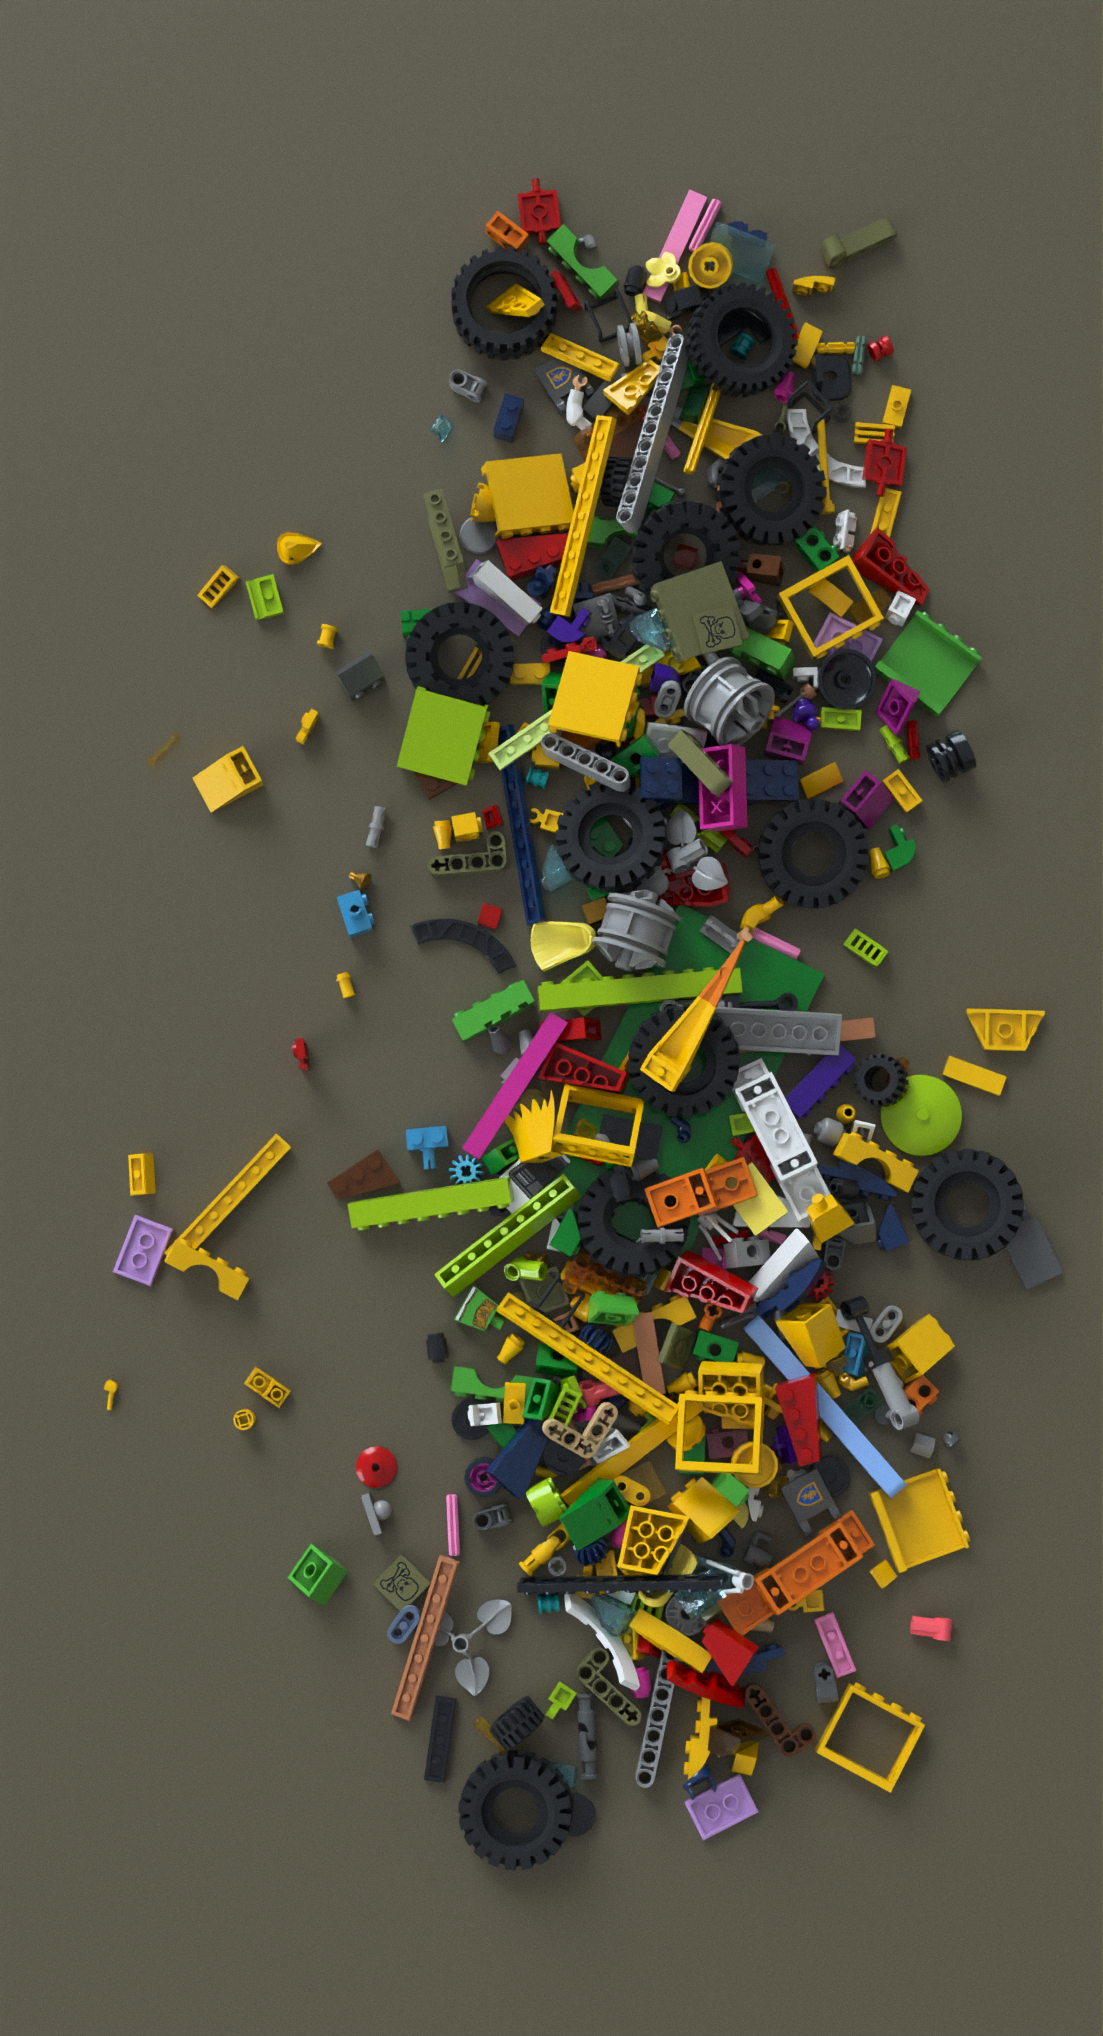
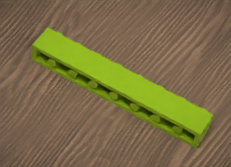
(431, 1202)
(508, 1235)

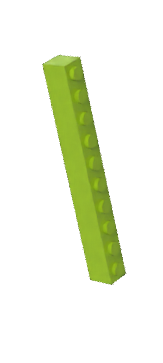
(630, 989)

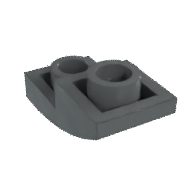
(598, 402)

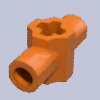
(707, 1321)

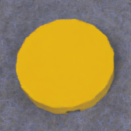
(693, 1434)

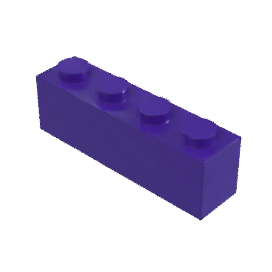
(819, 1079)

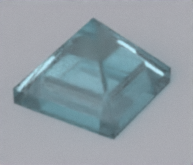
(441, 427)

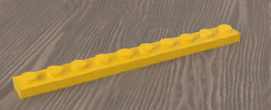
(583, 515)
(588, 1358)

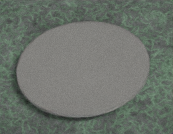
(478, 536)

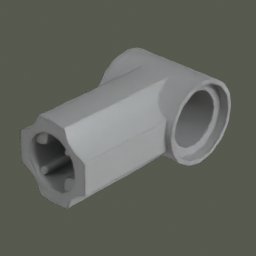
(682, 857)

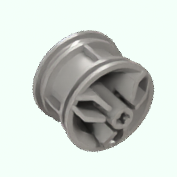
(729, 702)
(636, 930)

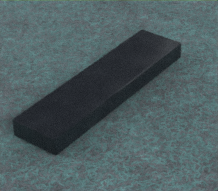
(440, 1739)

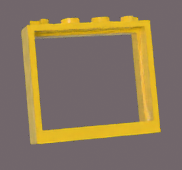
(839, 641)
(592, 1148)
(731, 1397)
(856, 1768)

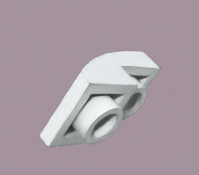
(754, 1505)

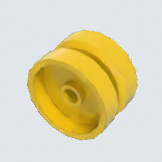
(699, 267)
(769, 1465)

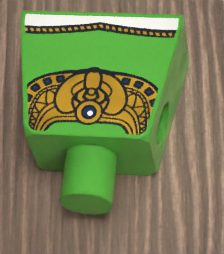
(479, 1311)

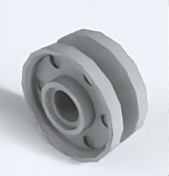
(629, 345)
(674, 1619)

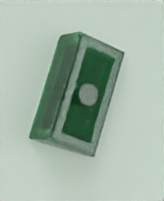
(694, 404)

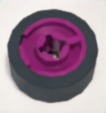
(473, 1481)

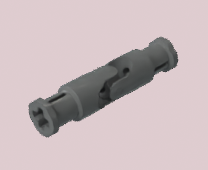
(587, 1752)

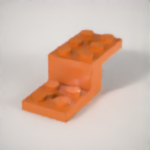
(701, 1192)

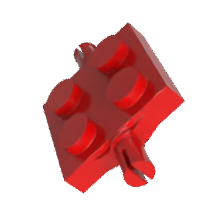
(539, 211)
(884, 462)
(754, 1153)

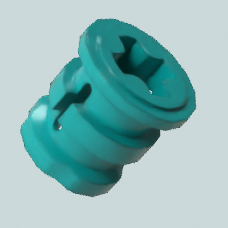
(742, 346)
(537, 777)
(548, 1603)

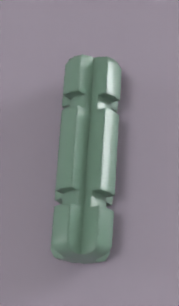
(859, 355)

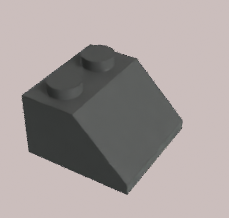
(360, 676)

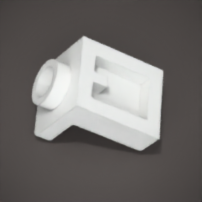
(900, 608)
(804, 674)

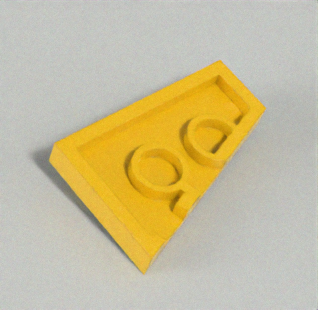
(516, 302)
(632, 387)

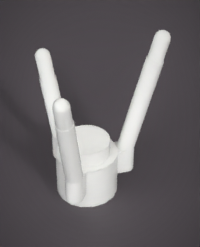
(711, 1221)
(740, 1579)

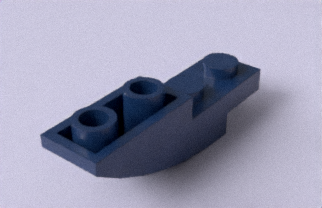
(866, 1180)
(800, 1286)
(758, 1661)

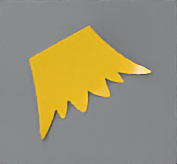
(534, 1132)

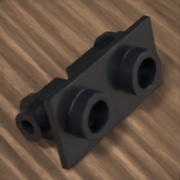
(781, 689)

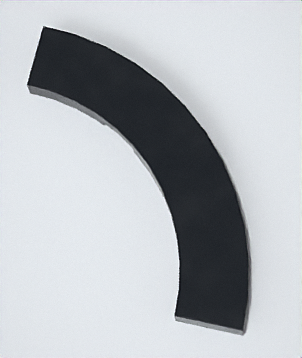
(466, 933)

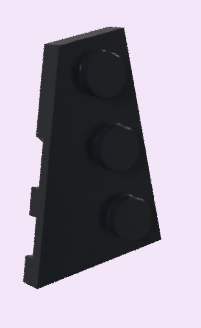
(620, 1132)

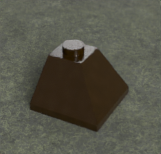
(733, 1737)

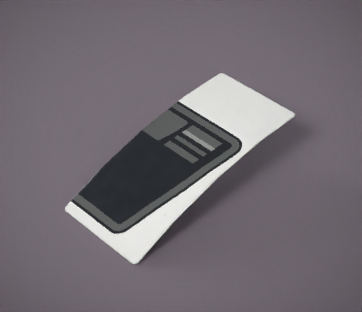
(531, 1178)

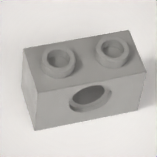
(746, 1253)

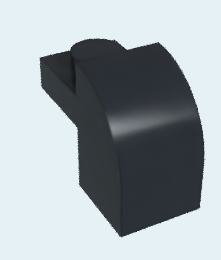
(685, 301)

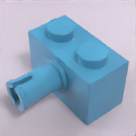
(355, 913)
(427, 1141)

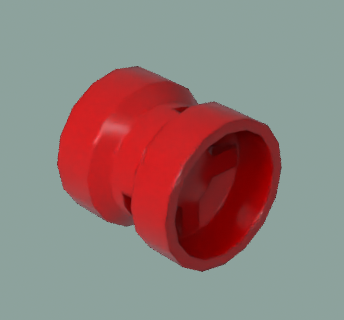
(880, 348)

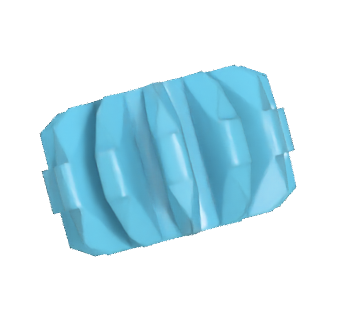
(474, 1172)

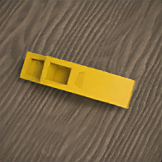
(698, 1745)

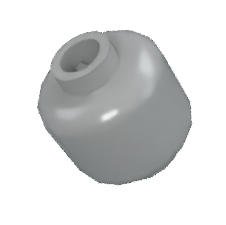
(829, 1131)

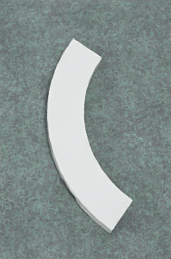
(837, 471)
(622, 1660)

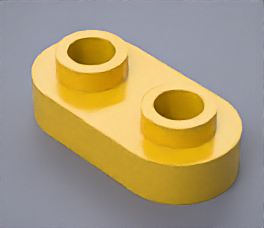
(632, 1489)

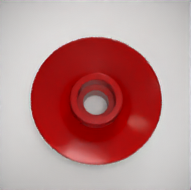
(379, 1456)

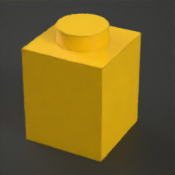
(542, 760)

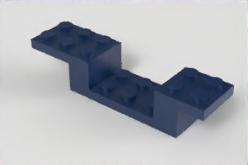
(674, 783)

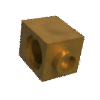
(595, 911)

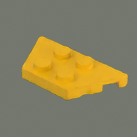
(1004, 1028)

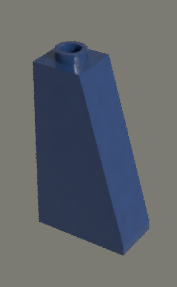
(519, 1458)

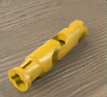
(543, 1552)

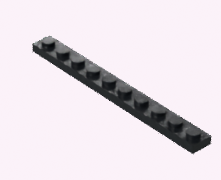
(625, 1583)

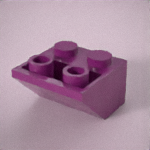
(788, 740)
(866, 799)

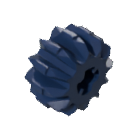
(596, 1338)
(592, 1553)

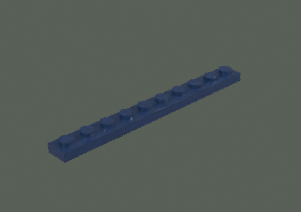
(522, 835)

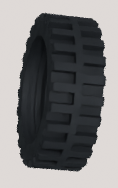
(503, 263)

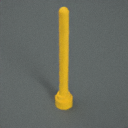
(829, 508)

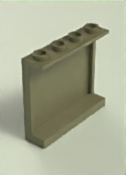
(445, 541)
(688, 595)

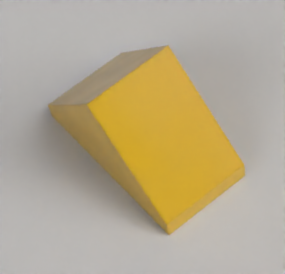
(745, 1760)

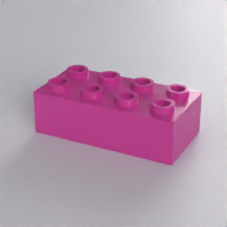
(730, 808)

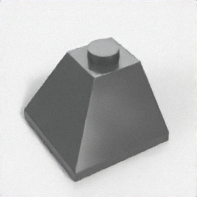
(864, 1227)

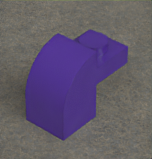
(570, 632)
(661, 674)

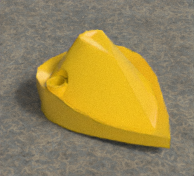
(296, 546)

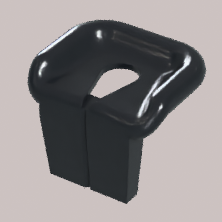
(831, 390)

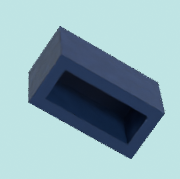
(508, 418)

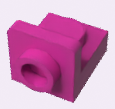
(708, 1254)
(584, 1414)

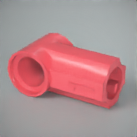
(595, 1391)
(936, 1627)

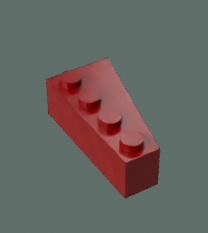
(526, 554)
(579, 1069)
(710, 1283)
(802, 1416)

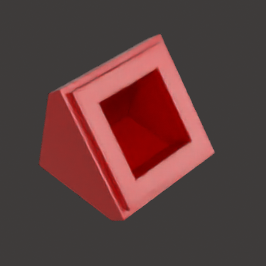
(492, 817)

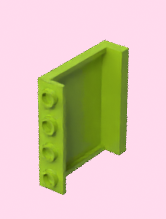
(443, 737)

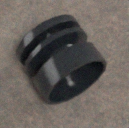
(954, 754)

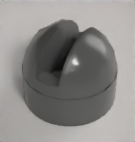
(950, 1438)

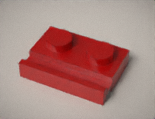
(563, 287)
(300, 1051)

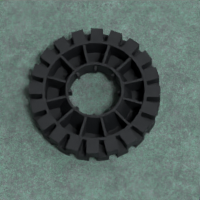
(611, 1250)

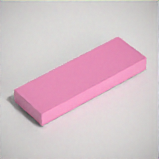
(834, 1644)

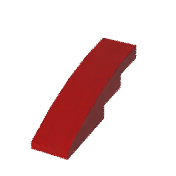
(710, 1686)

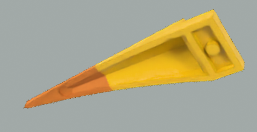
(677, 1049)

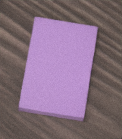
(836, 626)
(143, 1250)
(721, 1809)

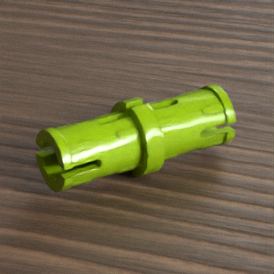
(894, 744)

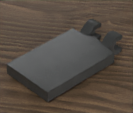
(1032, 1253)

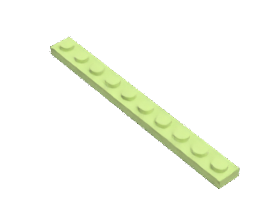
(532, 734)

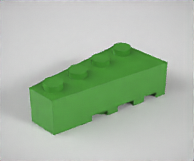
(766, 655)
(493, 1011)

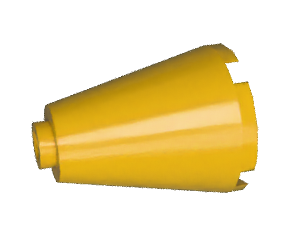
(482, 505)

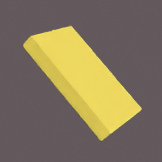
(761, 1210)

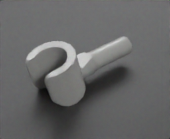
(589, 241)

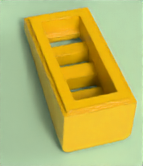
(212, 582)

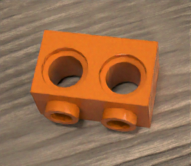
(506, 232)
(912, 1393)

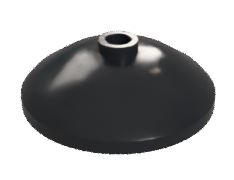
(859, 677)

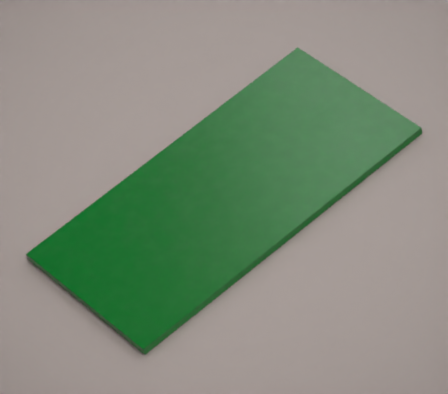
(764, 978)

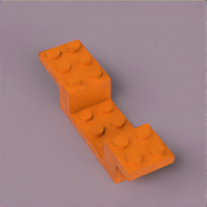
(798, 1574)

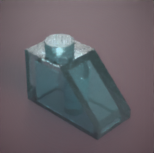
(650, 630)
(554, 872)
(612, 1614)

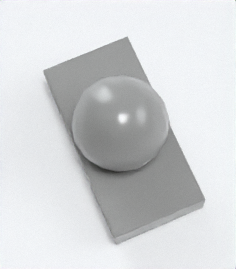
(376, 1512)

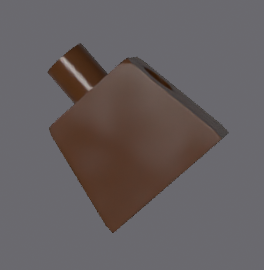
(763, 569)

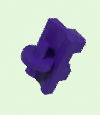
(783, 1445)

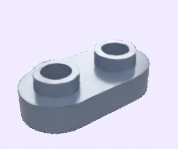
(404, 1623)

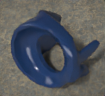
(701, 1776)

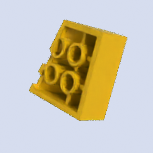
(731, 1377)
(649, 1539)

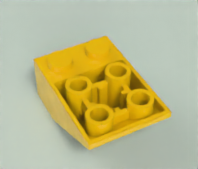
(228, 779)

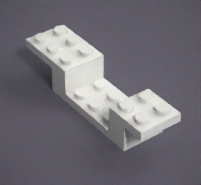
(780, 1136)

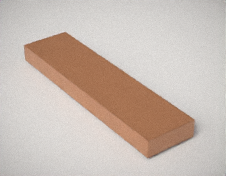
(648, 1351)

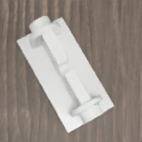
(845, 522)

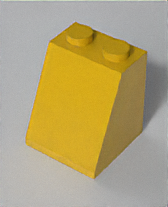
(812, 1333)
(919, 1348)
(705, 1506)

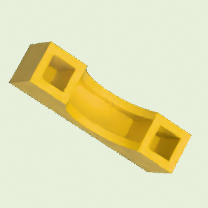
(897, 1173)
(184, 1256)
(677, 1311)

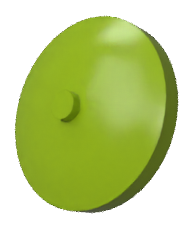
(924, 1118)

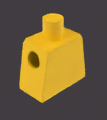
(827, 1217)

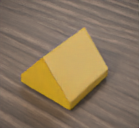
(683, 282)

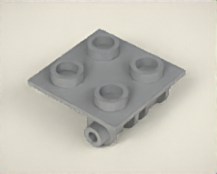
(603, 616)

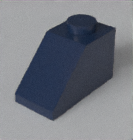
(890, 1231)

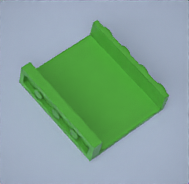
(929, 661)

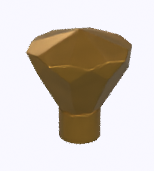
(361, 880)
(536, 1257)

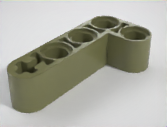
(843, 249)
(699, 762)
(467, 859)
(611, 1690)

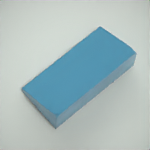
(855, 1351)

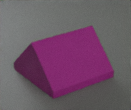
(897, 705)

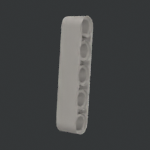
(591, 769)

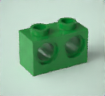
(812, 553)

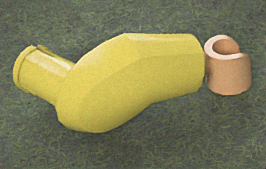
(662, 324)

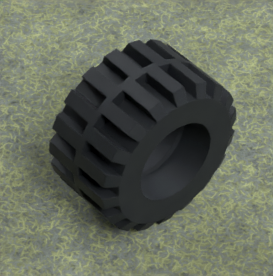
(614, 480)
(866, 1073)
(517, 1723)

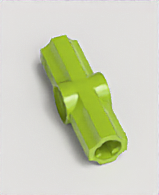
(713, 840)

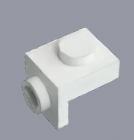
(484, 1414)

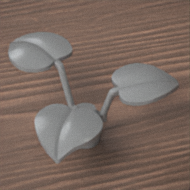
(708, 873)
(475, 1672)

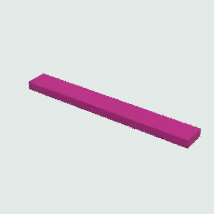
(515, 1085)

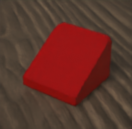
(490, 916)
(647, 1648)

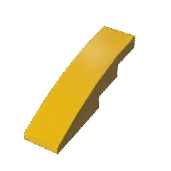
(670, 1640)

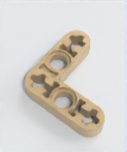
(587, 1437)

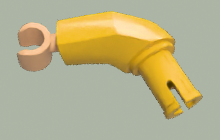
(756, 915)

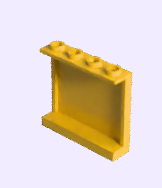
(529, 495)
(595, 697)
(920, 1520)

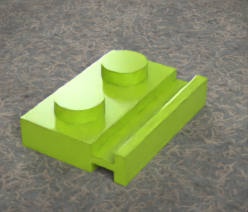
(264, 597)

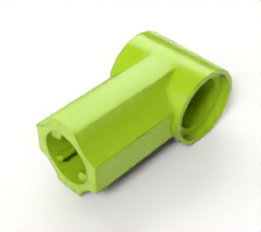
(525, 1269)

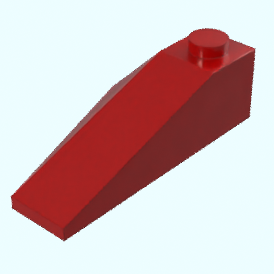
(884, 565)
(683, 891)

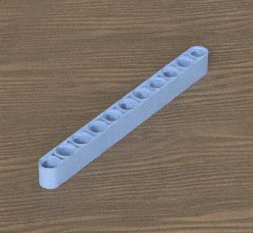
(829, 1411)

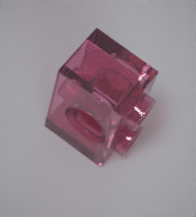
(715, 1446)

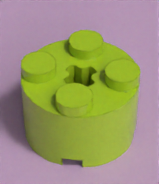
(546, 1501)

